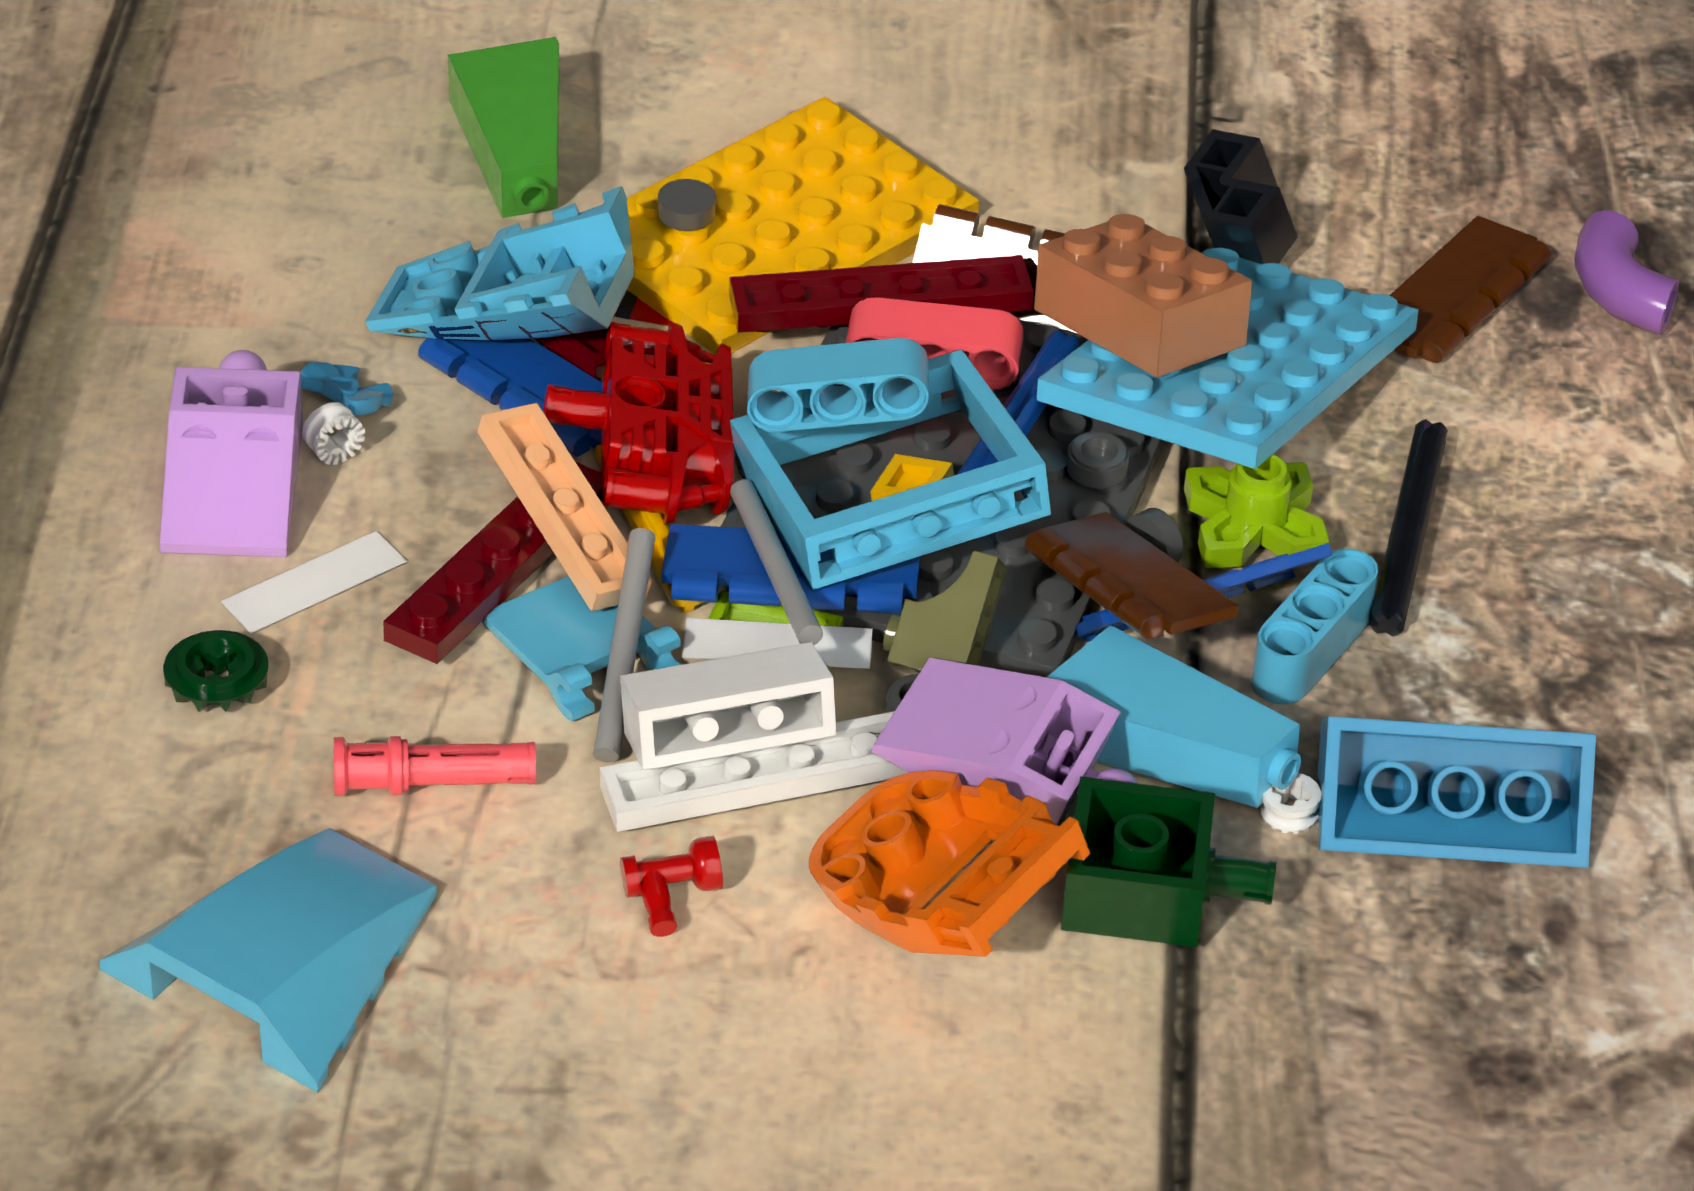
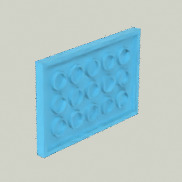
(1299, 356)

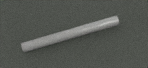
(776, 562)
(624, 642)

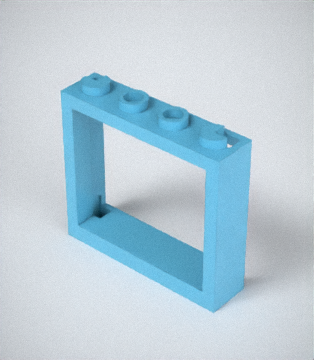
(911, 520)

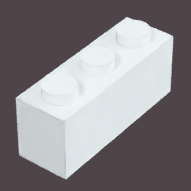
(728, 705)

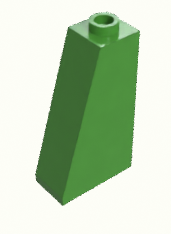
(511, 120)

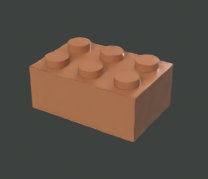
(1142, 294)

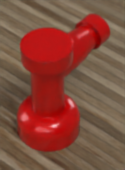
(651, 878)

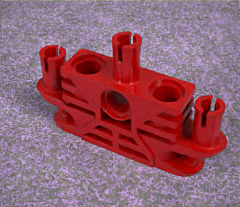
(660, 421)

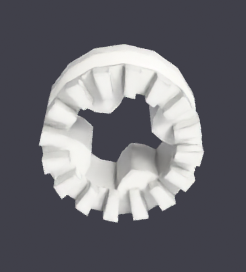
(343, 442)
(1296, 817)

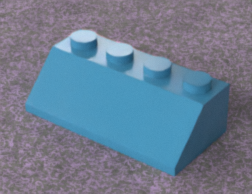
(1455, 791)

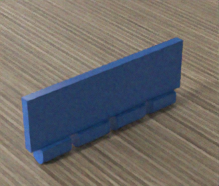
(513, 376)
(711, 556)
(1228, 583)

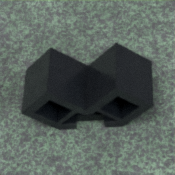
(1240, 197)

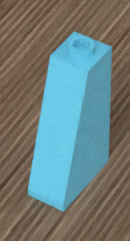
(1183, 722)

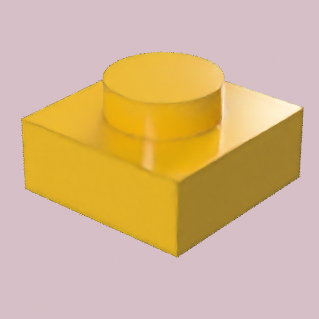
(908, 473)

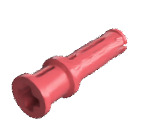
(402, 765)

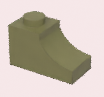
(950, 624)

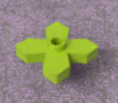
(1253, 510)

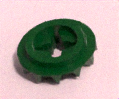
(217, 652)

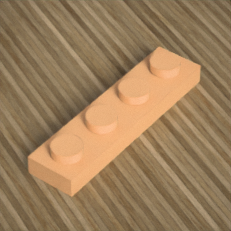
(559, 501)

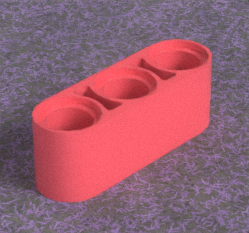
(986, 336)

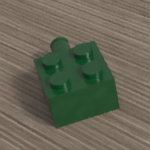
(1151, 864)

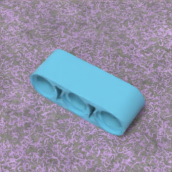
(867, 390)
(1314, 626)

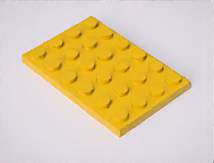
(787, 200)

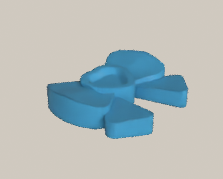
(342, 386)

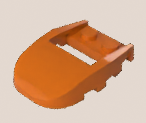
(916, 835)

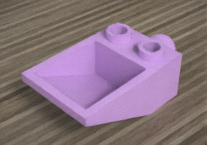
(231, 459)
(1003, 728)

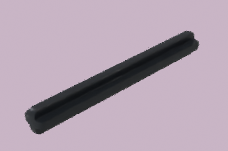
(1408, 528)

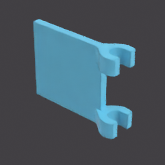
(568, 642)

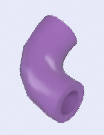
(1617, 279)

